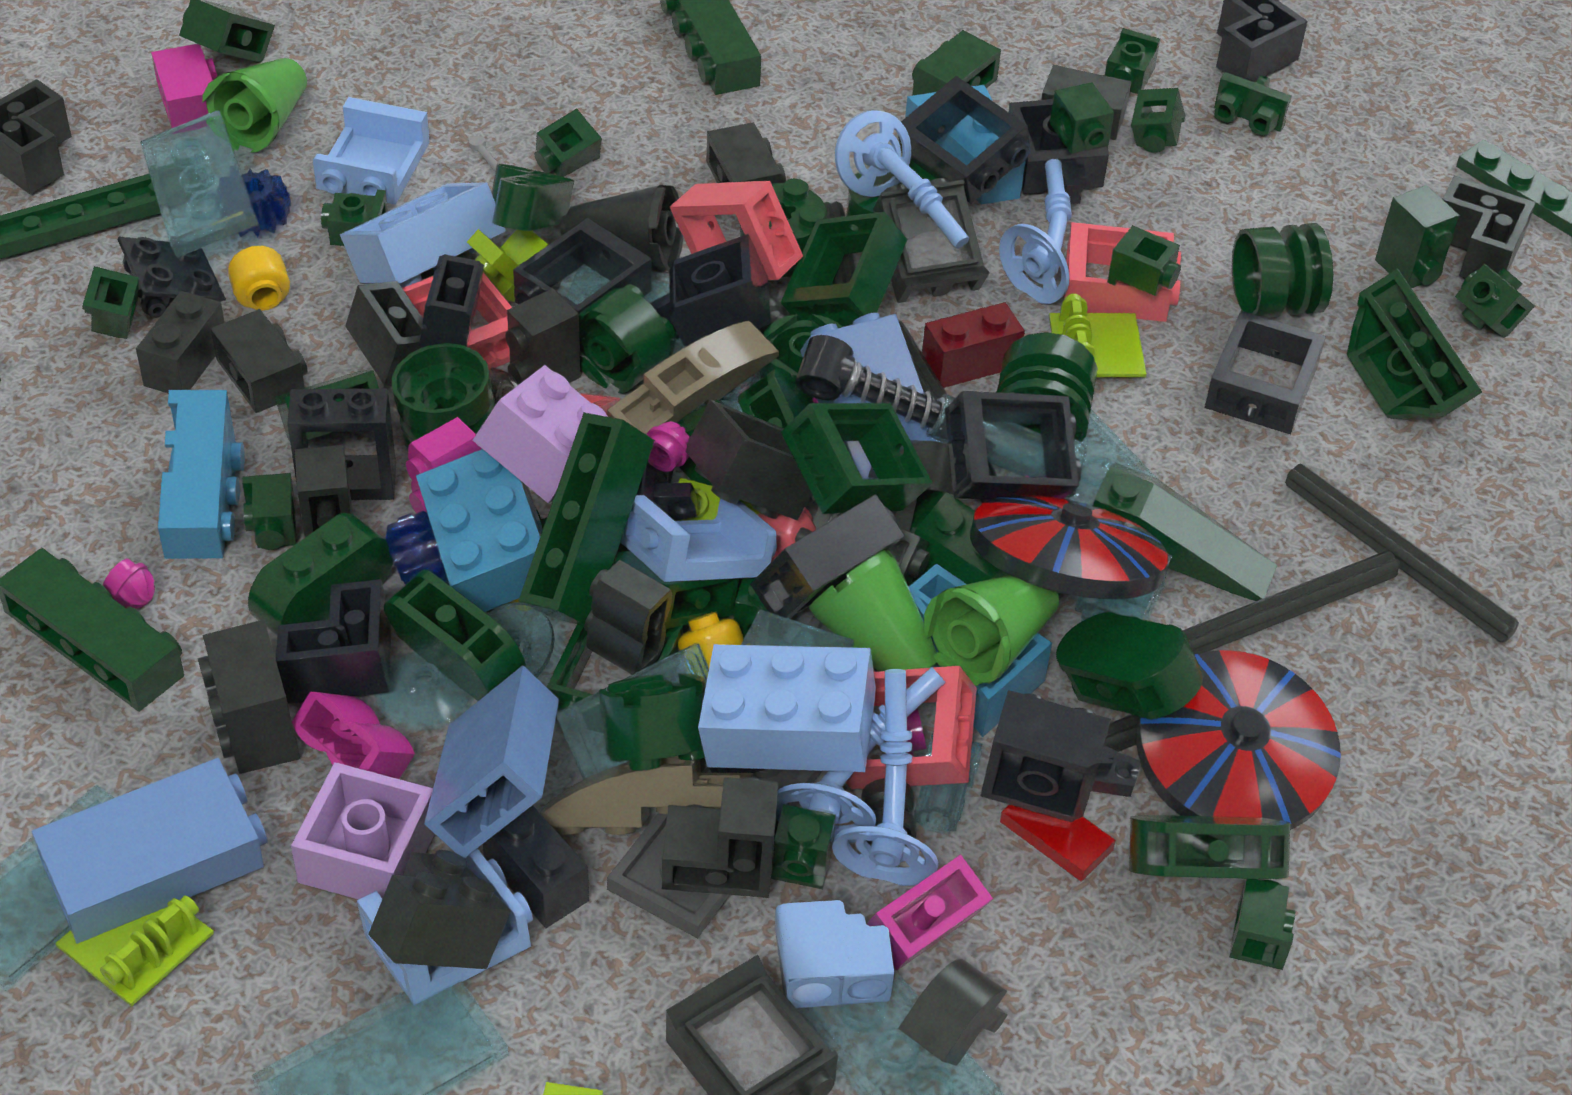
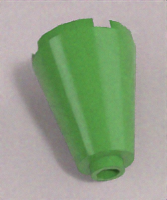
(256, 100)
(878, 614)
(987, 624)

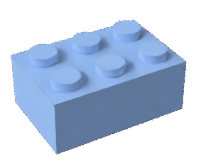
(418, 232)
(788, 708)

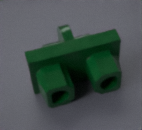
(1251, 101)

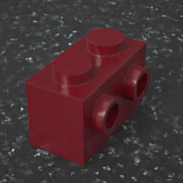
(970, 343)

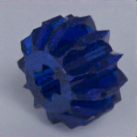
(268, 199)
(414, 547)

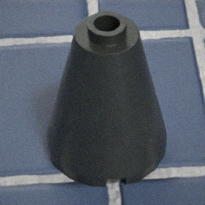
(637, 218)

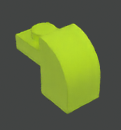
(501, 261)

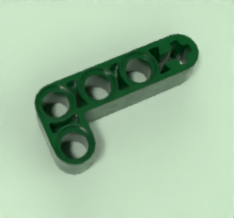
(529, 198)

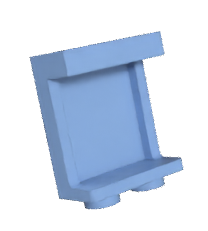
(373, 150)
(721, 548)
(425, 980)

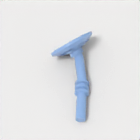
(887, 158)
(1042, 251)
(829, 794)
(889, 837)

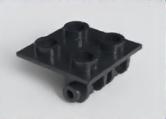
(165, 275)

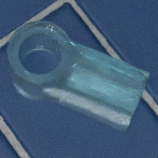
(942, 805)

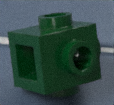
(1494, 300)

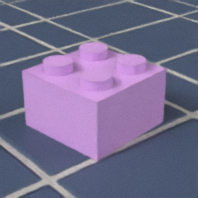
(535, 429)
(361, 832)

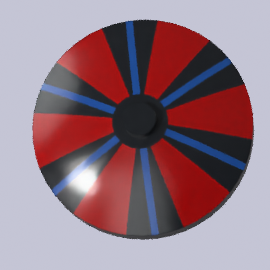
(1068, 547)
(1244, 744)

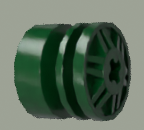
(1282, 270)
(1051, 366)
(440, 386)

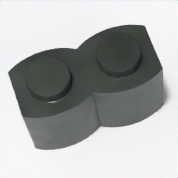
(627, 617)

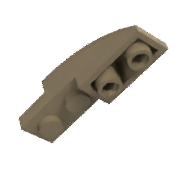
(696, 376)
(623, 797)

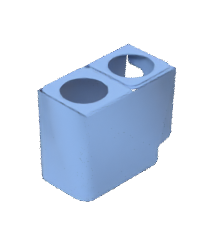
(831, 955)

